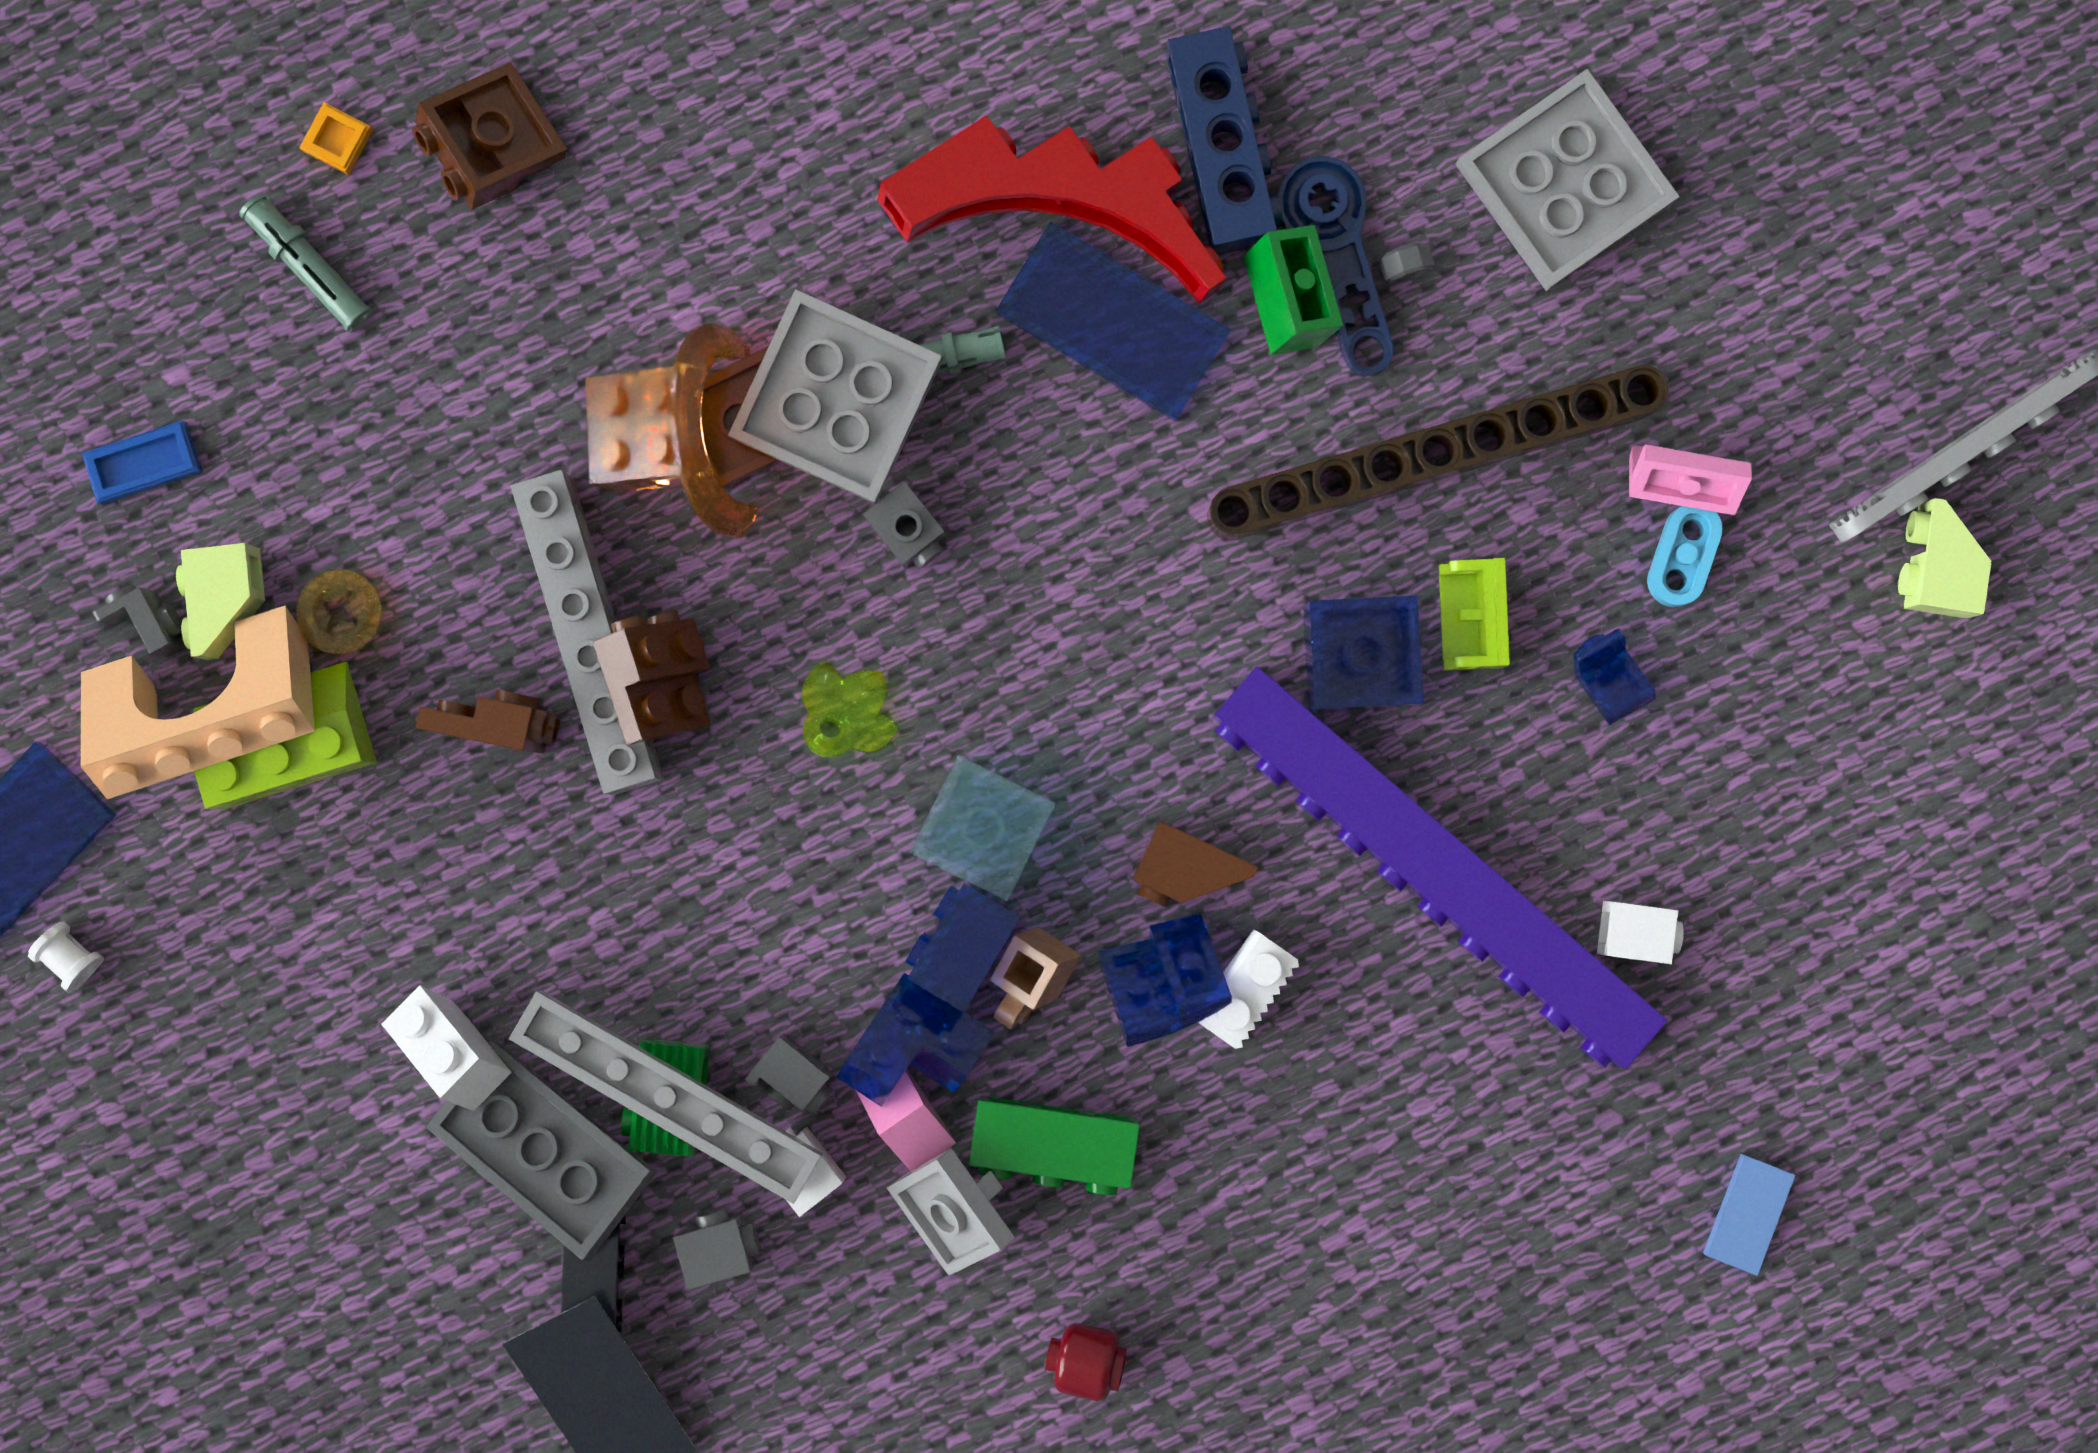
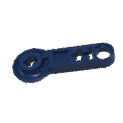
(1341, 246)

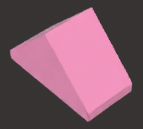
(909, 1123)

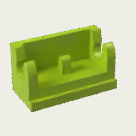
(1474, 614)

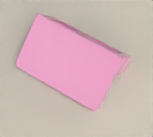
(1688, 478)

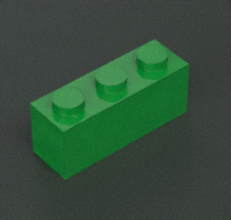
(1054, 1144)

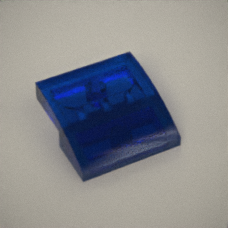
(1165, 980)

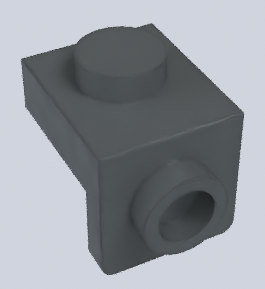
(155, 622)

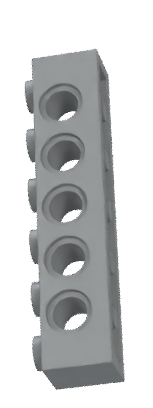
(579, 616)

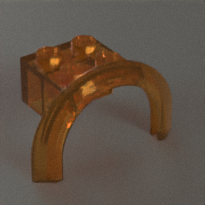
(651, 431)

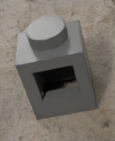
(792, 1076)

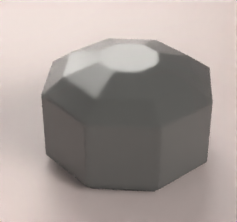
(1406, 263)

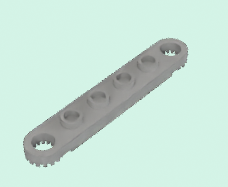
(1952, 460)

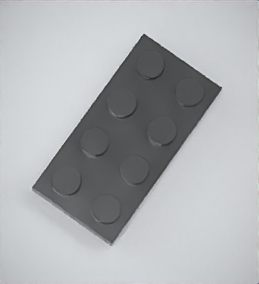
(546, 1157)

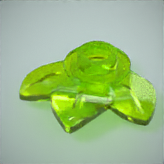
(851, 705)

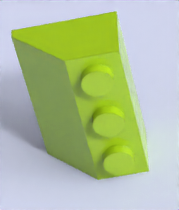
(334, 748)

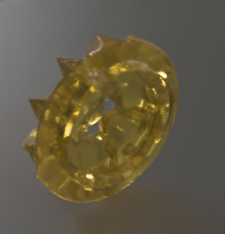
(316, 620)

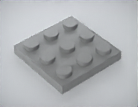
(1566, 180)
(835, 396)

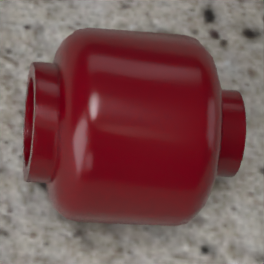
(1086, 1362)

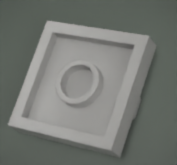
(952, 1211)

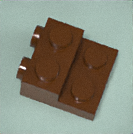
(487, 135)
(653, 676)
(507, 721)

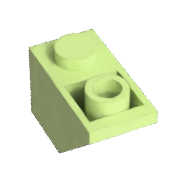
(1952, 571)
(219, 589)

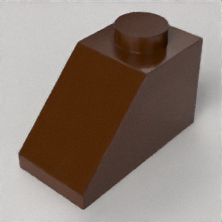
(1185, 867)

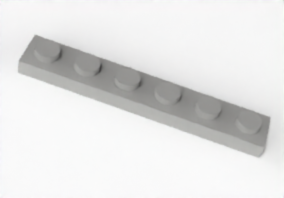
(666, 1096)

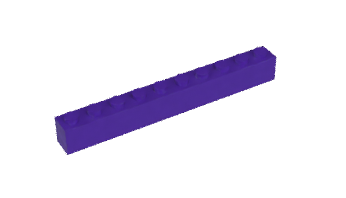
(1439, 869)

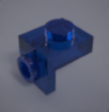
(1612, 676)

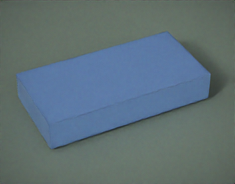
(1749, 1214)

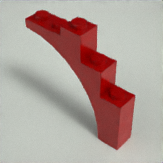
(1061, 176)

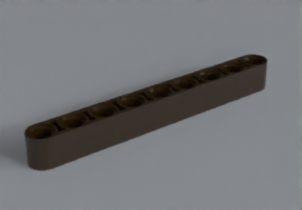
(1458, 440)

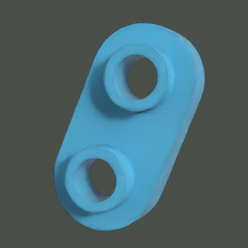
(1687, 557)

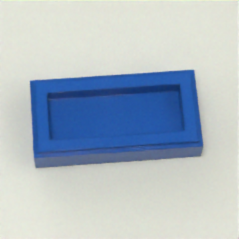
(141, 462)

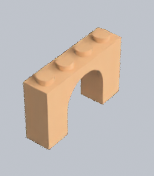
(261, 706)

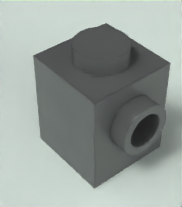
(906, 527)
(716, 1248)

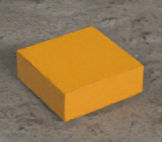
(336, 138)

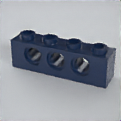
(1216, 58)

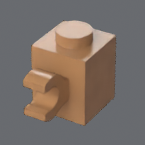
(1032, 974)

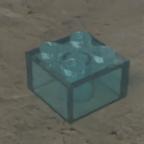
(982, 828)

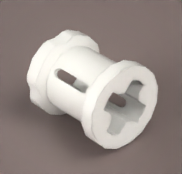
(65, 956)

